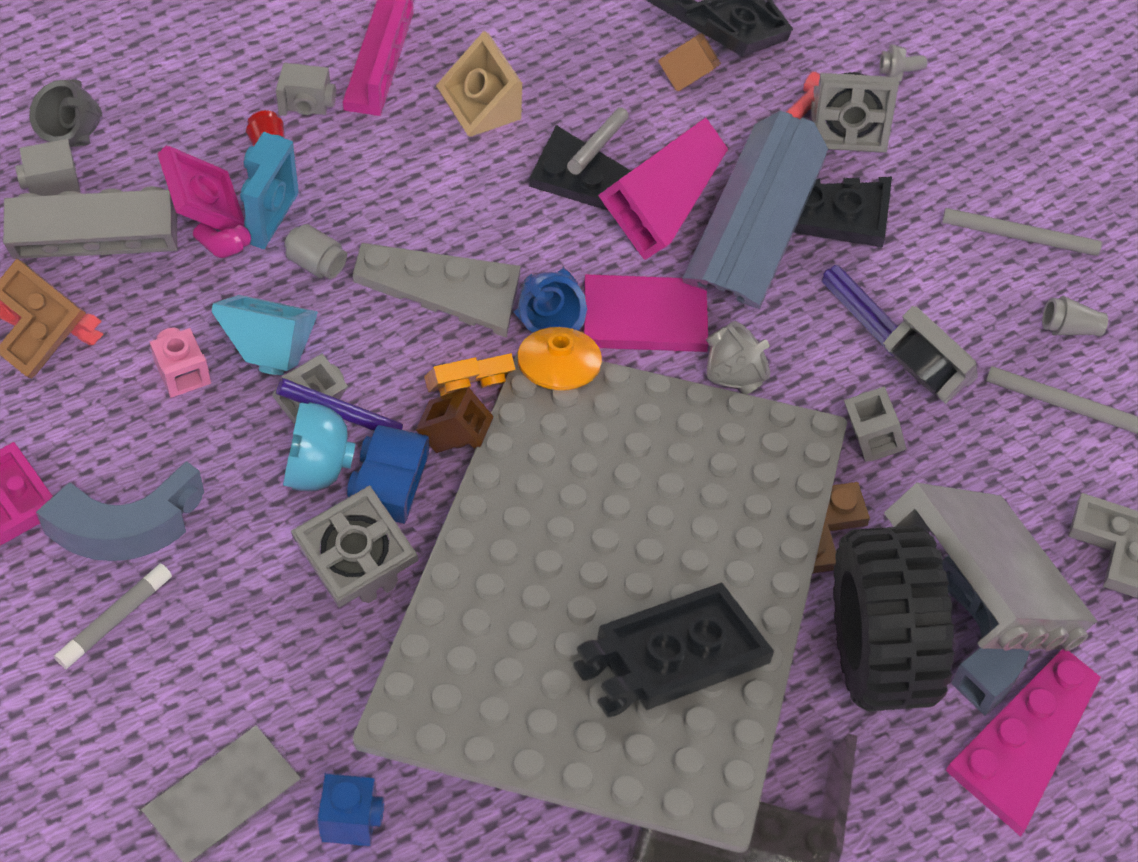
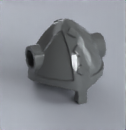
(64, 112)

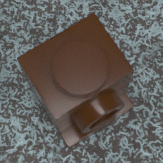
(455, 421)

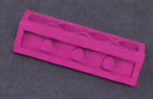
(378, 57)

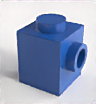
(349, 810)

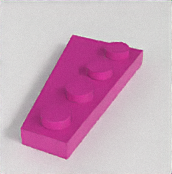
(1023, 744)

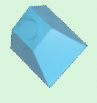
(266, 331)

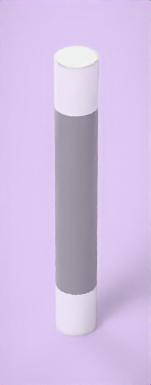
(112, 616)

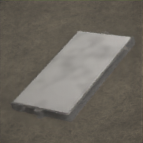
(221, 795)

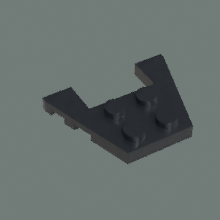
(736, 24)

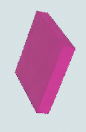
(200, 189)

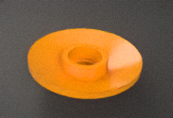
(559, 358)

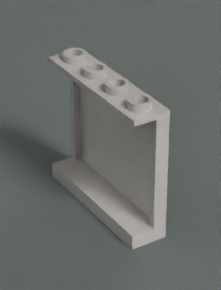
(1001, 564)

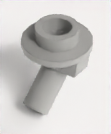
(895, 62)

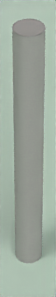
(1022, 232)
(1063, 399)

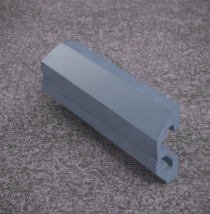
(759, 209)

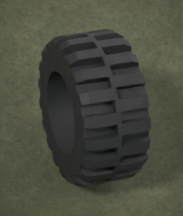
(893, 618)

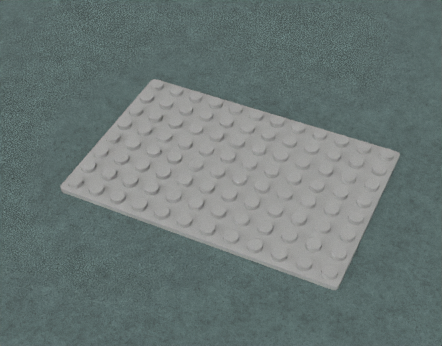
(576, 520)

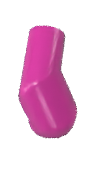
(222, 243)

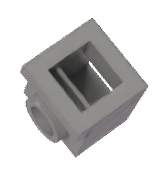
(304, 89)
(317, 375)
(875, 424)

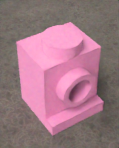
(176, 354)

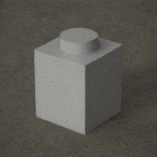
(47, 168)

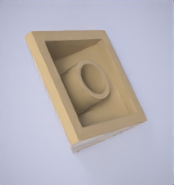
(482, 88)

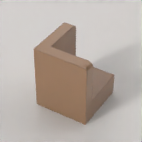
(689, 62)

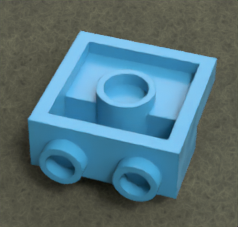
(269, 186)

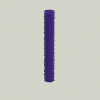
(346, 410)

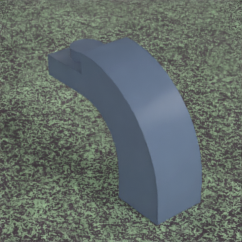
(124, 530)
(988, 673)

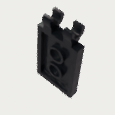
(673, 650)

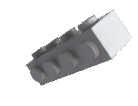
(90, 223)

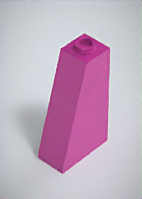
(663, 189)

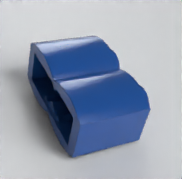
(392, 468)

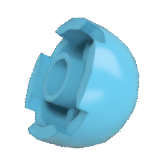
(317, 449)

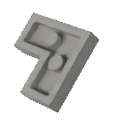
(1112, 529)

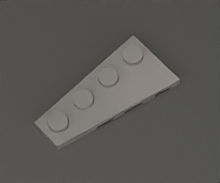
(459, 286)

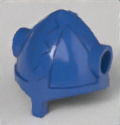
(551, 301)

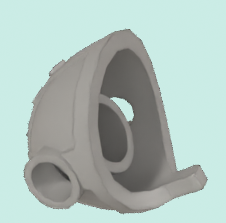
(737, 358)

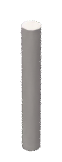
(597, 141)

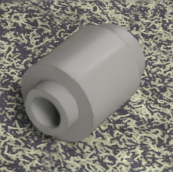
(315, 251)

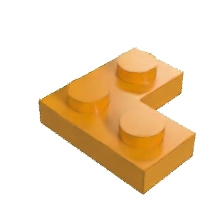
(461, 373)

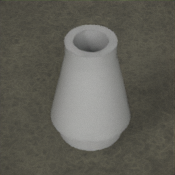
(1070, 317)

